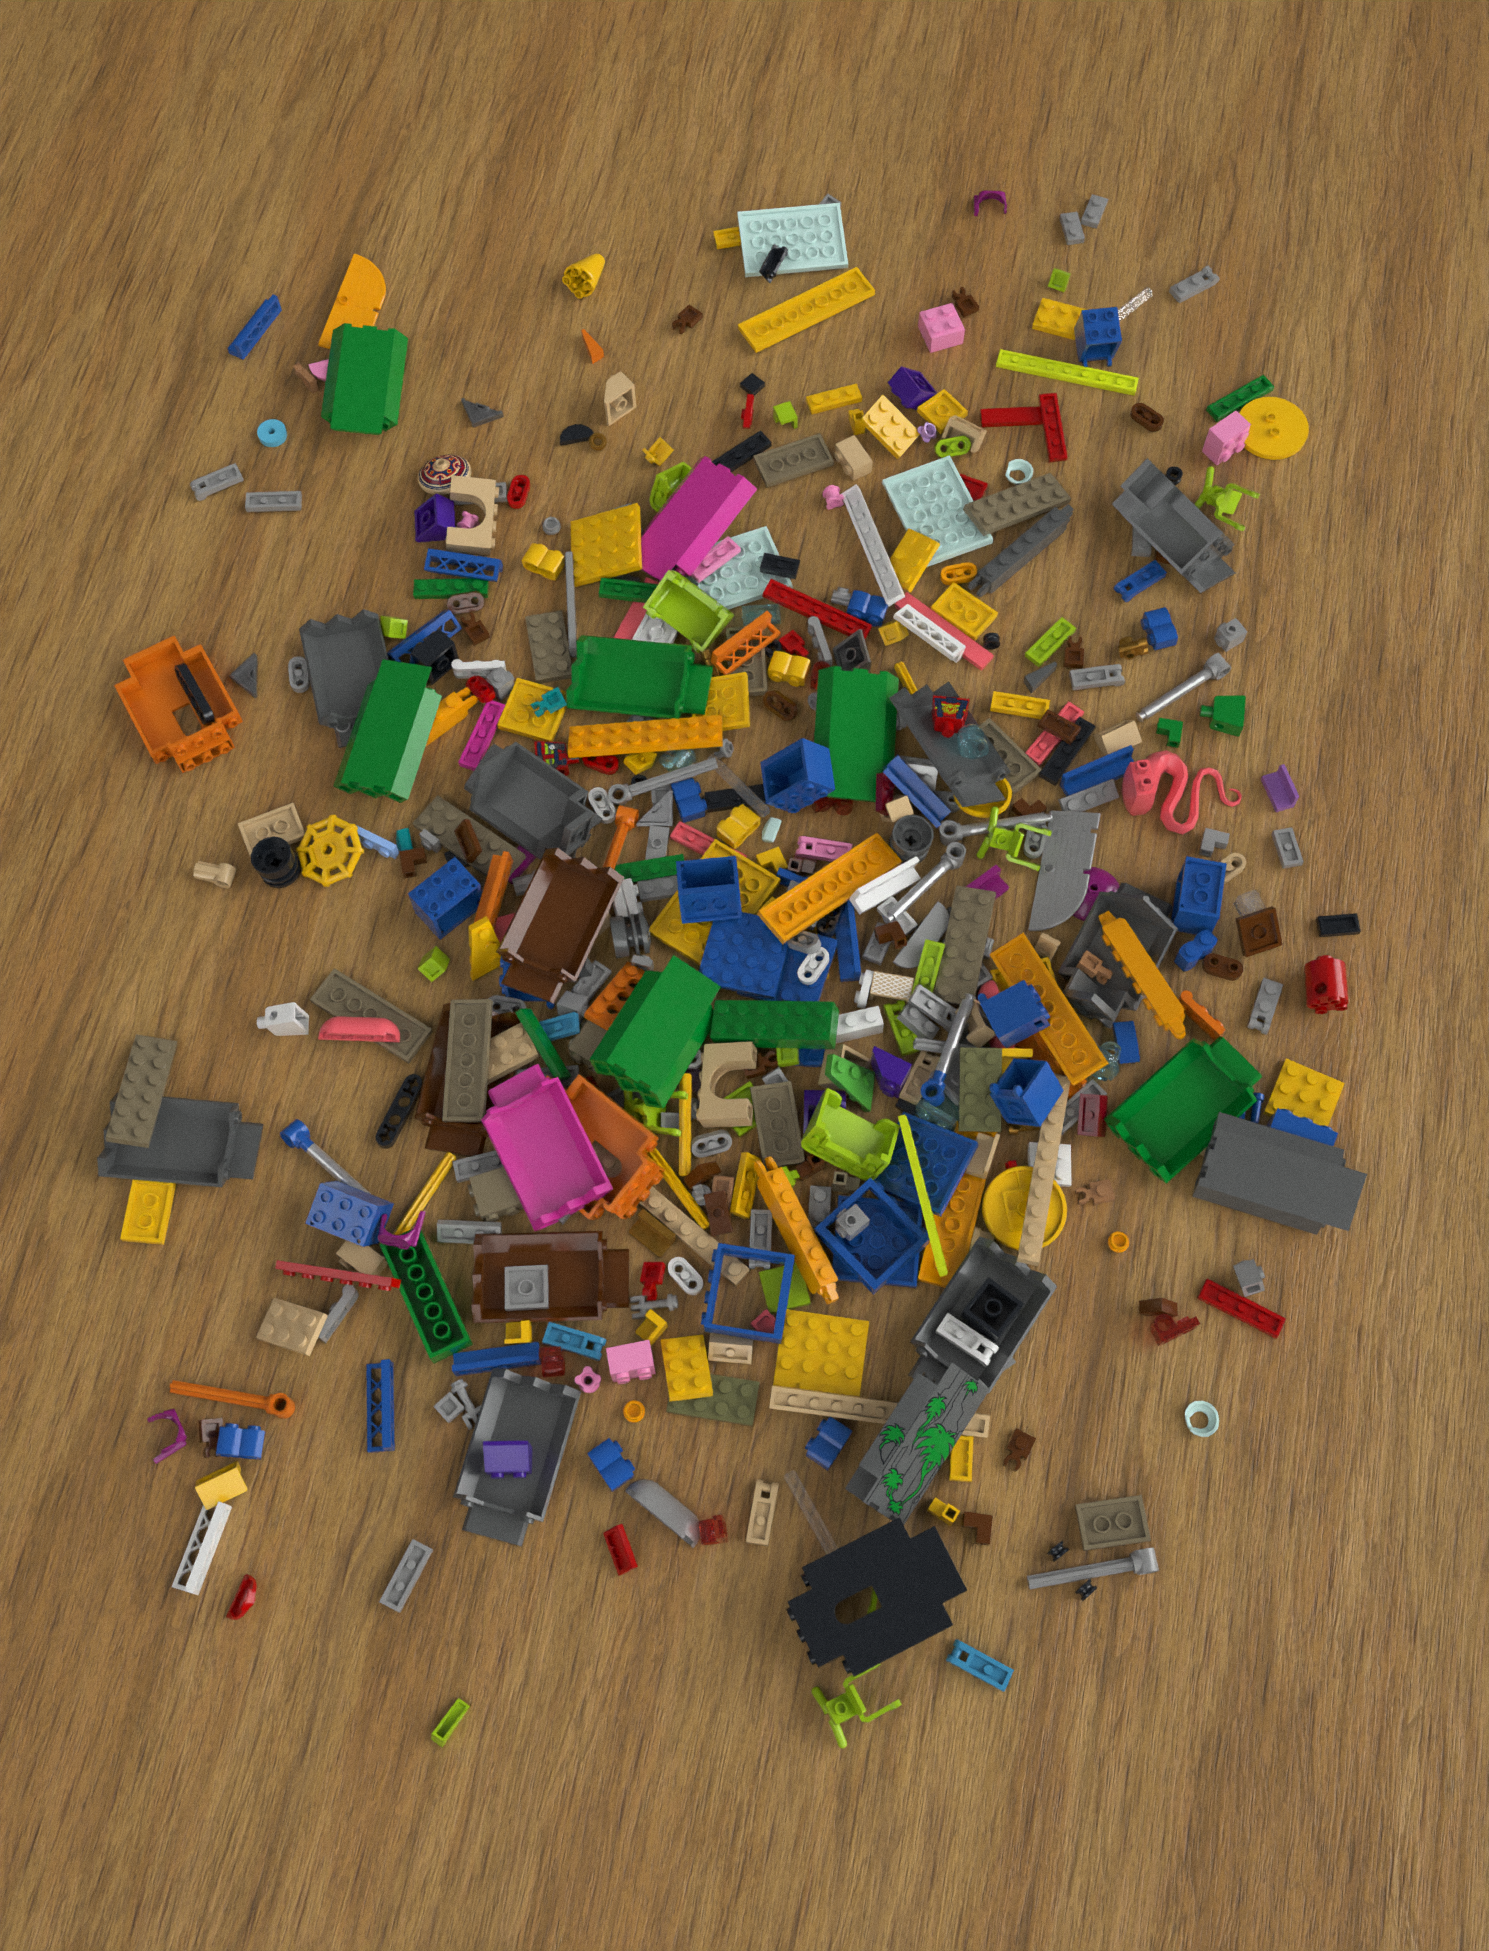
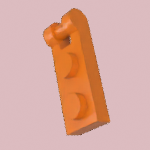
(1200, 1016)

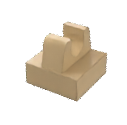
(1047, 946)

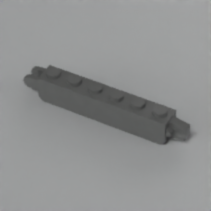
(1022, 551)

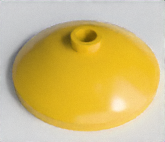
(984, 810)

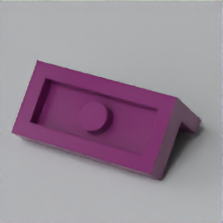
(990, 881)

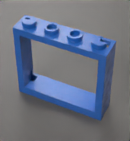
(849, 1260)
(714, 1278)

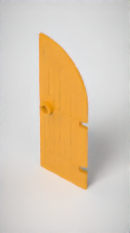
(357, 298)

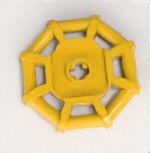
(339, 850)

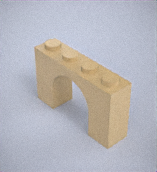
(476, 539)
(717, 1061)

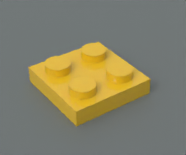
(940, 408)

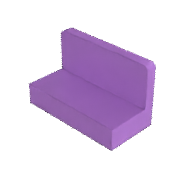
(1280, 789)

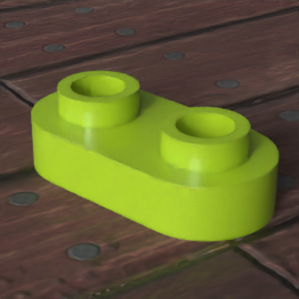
(952, 446)

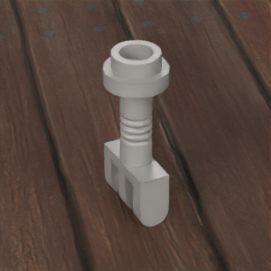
(671, 1302)
(472, 1412)

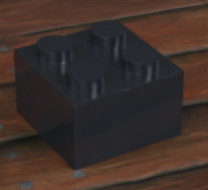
(435, 652)
(992, 1310)

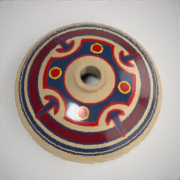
(437, 472)

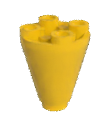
(584, 275)

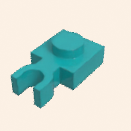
(551, 701)

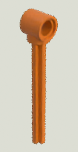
(624, 820)
(269, 1403)

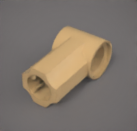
(220, 875)

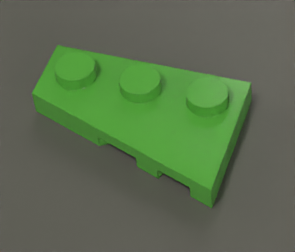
(852, 1078)

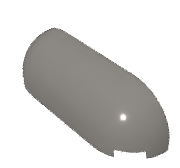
(930, 928)
(666, 1509)

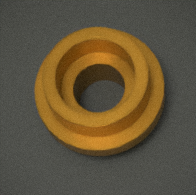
(597, 436)

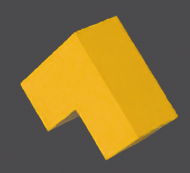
(854, 417)
(772, 858)
(944, 1512)

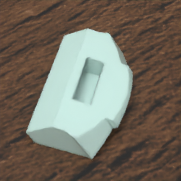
(770, 829)

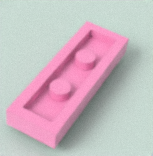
(716, 558)

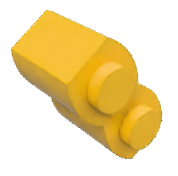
(543, 561)
(789, 668)
(738, 826)

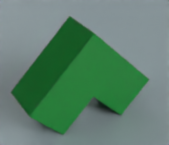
(1172, 729)

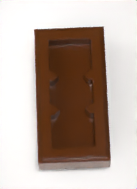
(1059, 726)
(468, 841)
(718, 1213)

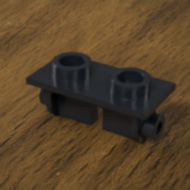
(773, 262)

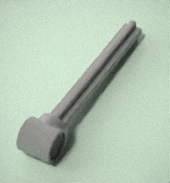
(660, 781)
(1140, 1562)

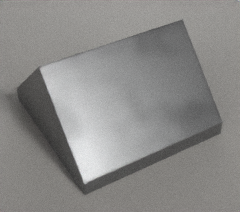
(852, 653)

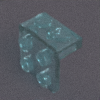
(943, 1115)

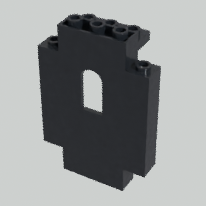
(910, 1580)

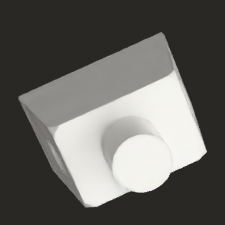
(285, 1020)

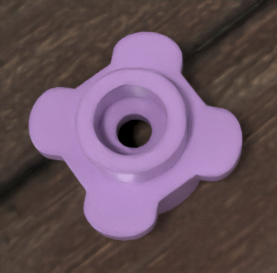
(927, 431)

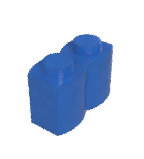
(867, 607)
(1159, 628)
(688, 800)
(1195, 950)
(240, 1442)
(828, 1443)
(611, 1464)

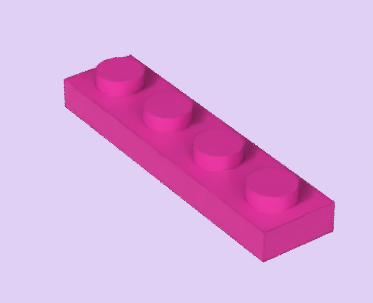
(481, 735)

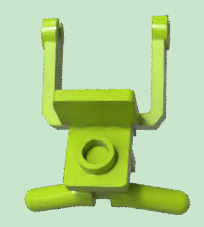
(1223, 499)
(1008, 839)
(650, 1115)
(846, 1706)

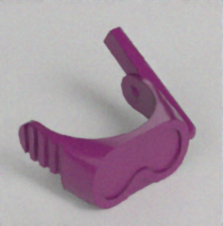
(983, 195)
(401, 1241)
(181, 1437)

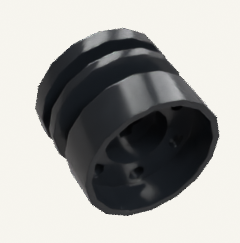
(275, 862)

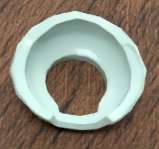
(1022, 465)
(1210, 1411)

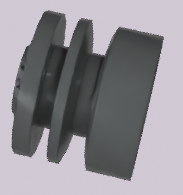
(915, 831)
(630, 935)

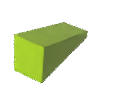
(449, 1722)

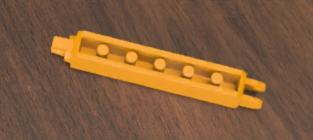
(451, 712)
(1144, 973)
(796, 1230)

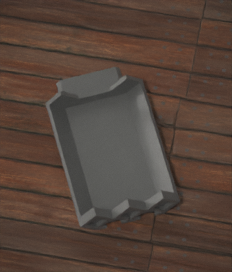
(340, 665)
(968, 779)
(189, 1145)
(1278, 1176)
(982, 1261)
(515, 1411)

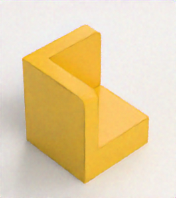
(893, 632)
(652, 1327)
(518, 1332)

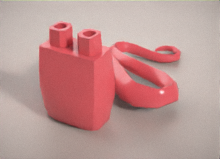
(1142, 781)

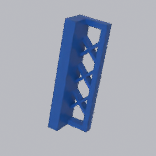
(255, 328)
(463, 560)
(422, 632)
(1098, 771)
(917, 790)
(847, 945)
(500, 1357)
(386, 1385)

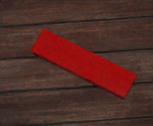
(1010, 416)
(1052, 427)
(1241, 1308)

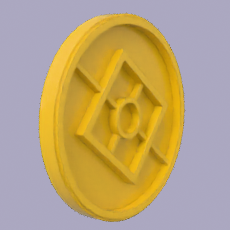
(1276, 428)
(1006, 1206)

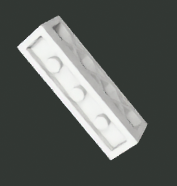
(930, 633)
(885, 886)
(206, 1548)

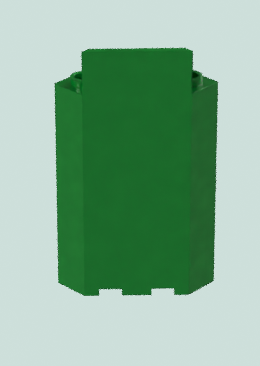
(364, 379)
(637, 678)
(857, 727)
(389, 733)
(658, 1032)
(1176, 1108)

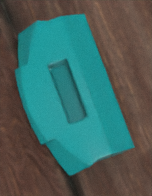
(403, 839)

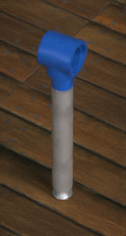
(937, 1081)
(298, 1136)

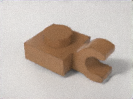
(1093, 967)

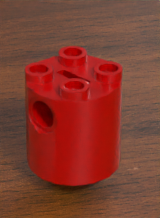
(1326, 984)

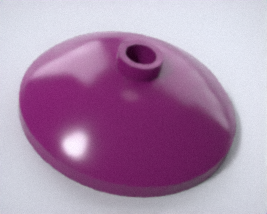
(1102, 882)

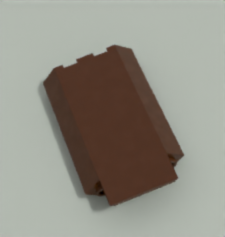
(557, 923)
(454, 1137)
(581, 1275)

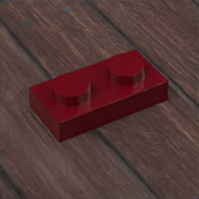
(884, 793)

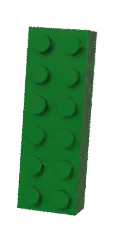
(776, 1023)
(428, 1299)

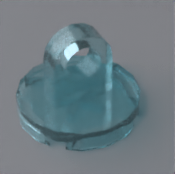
(1112, 1069)

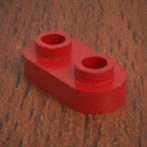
(518, 493)
(481, 689)
(601, 762)

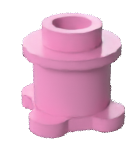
(833, 497)
(468, 521)
(585, 1375)

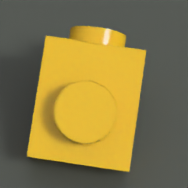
(658, 452)
(640, 761)

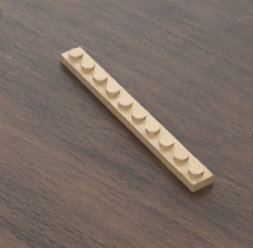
(1042, 1180)
(677, 1221)
(852, 1407)

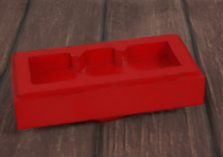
(620, 1549)

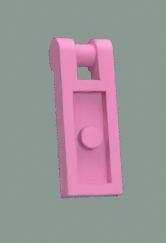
(821, 849)

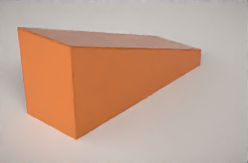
(593, 348)

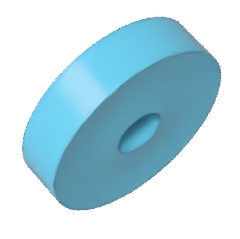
(269, 426)

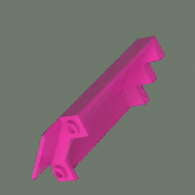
(693, 519)
(543, 1147)

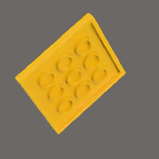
(606, 544)
(821, 1353)

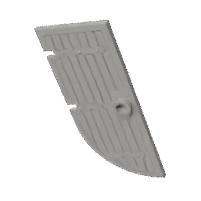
(1061, 877)

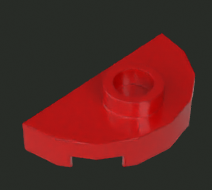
(747, 413)
(243, 1599)

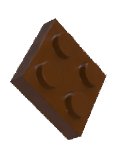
(1259, 931)

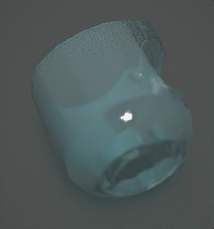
(968, 740)
(681, 759)

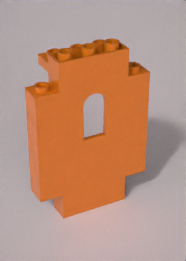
(155, 693)
(625, 1139)

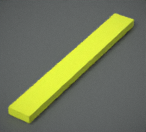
(1067, 372)
(923, 1196)

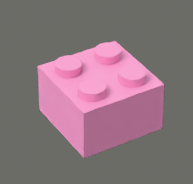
(941, 327)
(1226, 438)
(631, 1362)

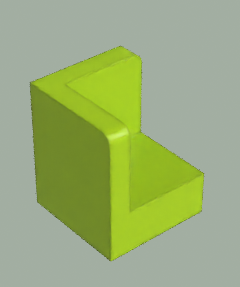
(785, 413)
(393, 626)
(433, 963)

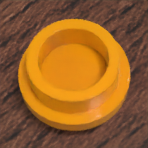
(1118, 1242)
(634, 1411)

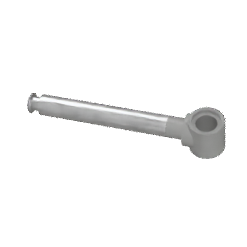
(1214, 668)
(981, 828)
(947, 862)

